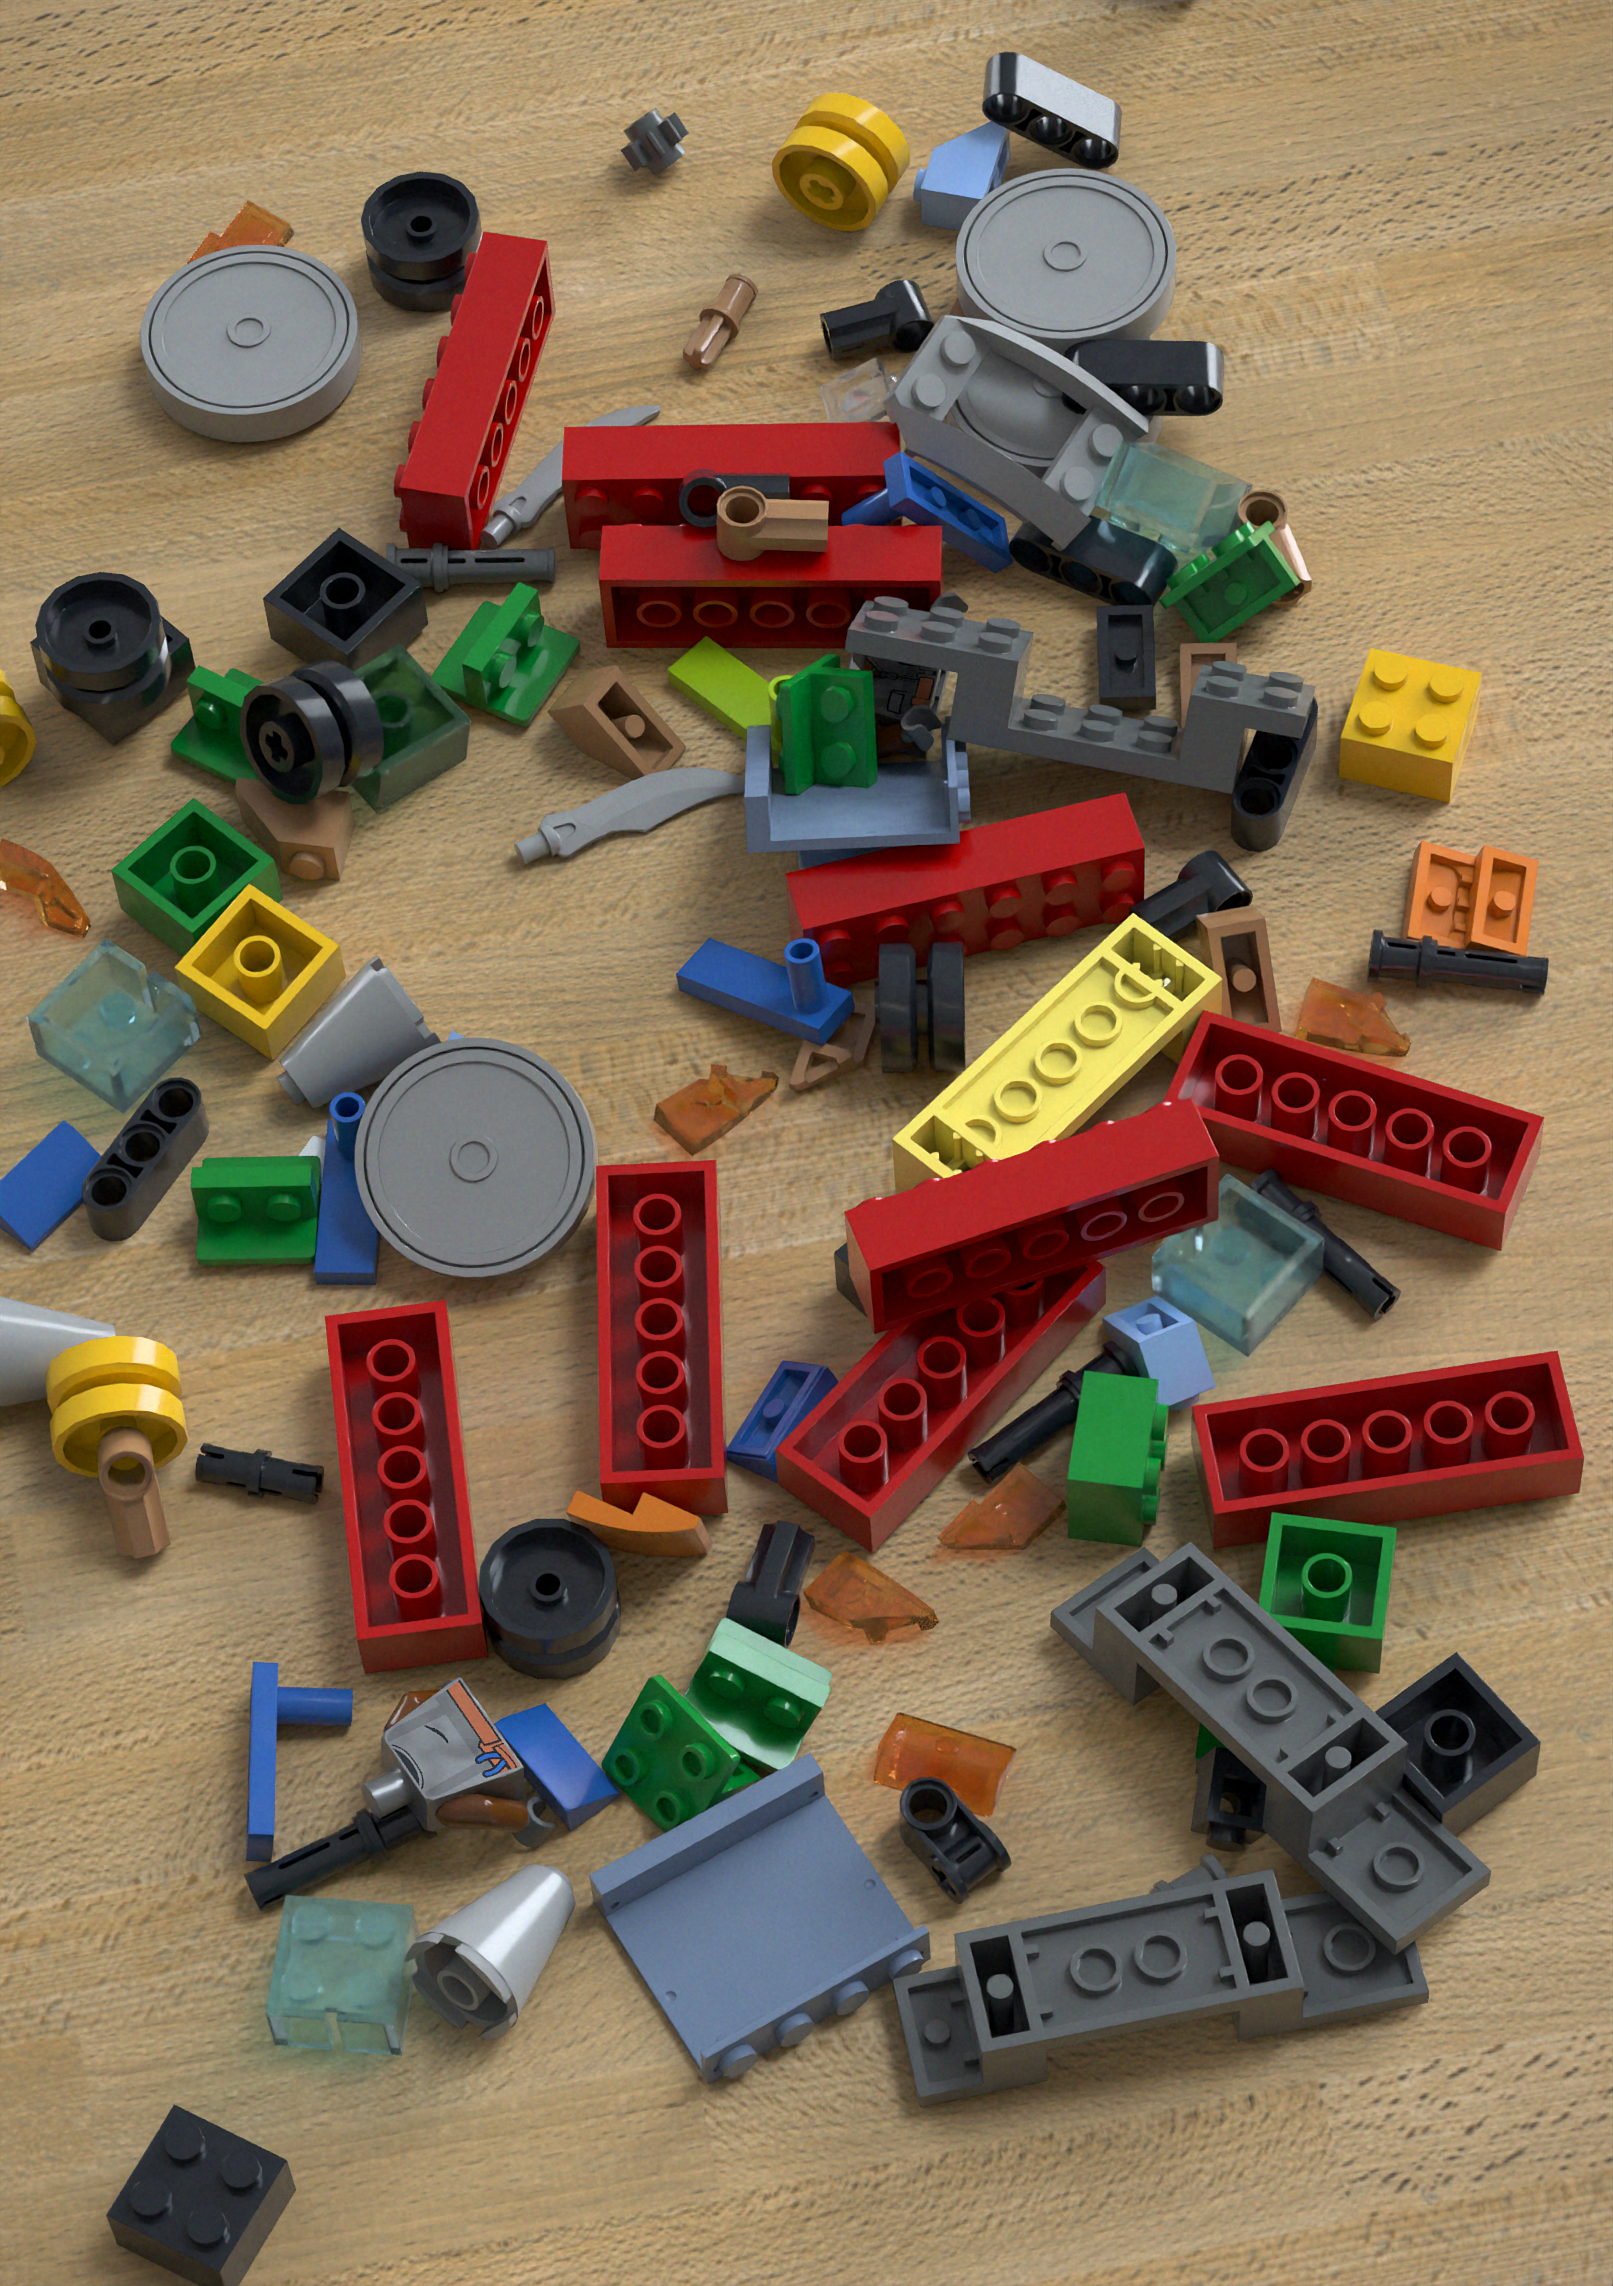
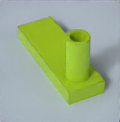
(729, 690)

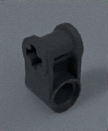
(955, 1848)

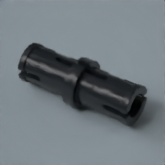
(259, 1473)

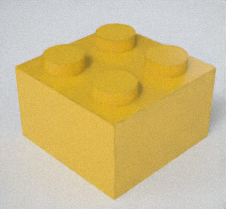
(1409, 725)
(261, 971)

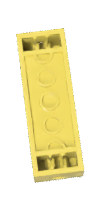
(1063, 1055)

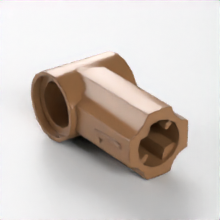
(1267, 505)
(755, 524)
(132, 1494)

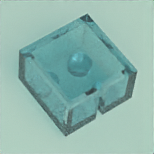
(1170, 495)
(103, 1028)
(1246, 1270)
(343, 1962)

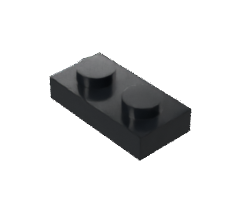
(1126, 657)

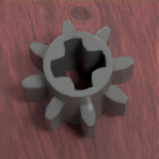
(654, 141)

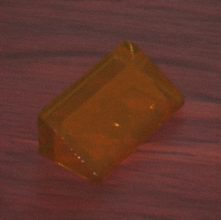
(966, 1762)

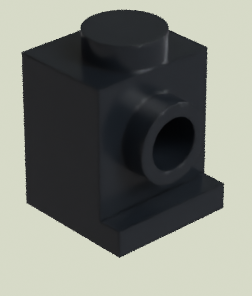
(1228, 1778)

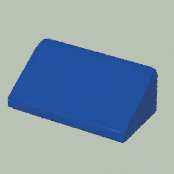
(45, 1185)
(780, 1408)
(557, 1765)

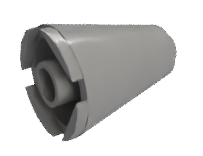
(355, 1039)
(31, 1340)
(493, 1950)

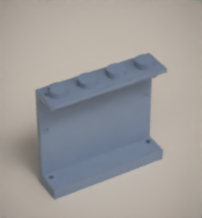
(904, 808)
(757, 1921)

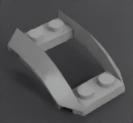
(1070, 486)

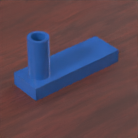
(933, 501)
(777, 995)
(346, 1235)
(274, 1706)

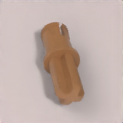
(720, 321)

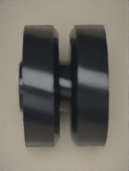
(420, 239)
(103, 646)
(311, 731)
(921, 1007)
(550, 1598)

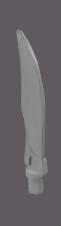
(540, 488)
(628, 808)

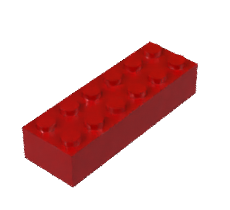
(477, 393)
(637, 470)
(678, 586)
(988, 891)
(1359, 1129)
(1032, 1214)
(661, 1336)
(927, 1400)
(1388, 1447)
(405, 1487)

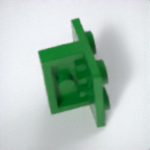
(1232, 586)
(507, 658)
(827, 727)
(213, 732)
(257, 1210)
(757, 1694)
(673, 1758)

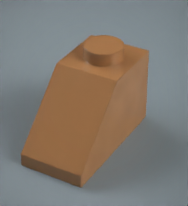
(616, 724)
(301, 838)
(1238, 951)

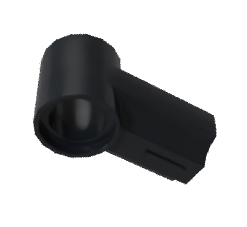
(893, 318)
(769, 484)
(1201, 888)
(770, 1595)

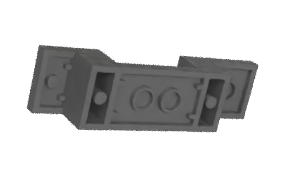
(994, 714)
(1292, 1722)
(1142, 1969)

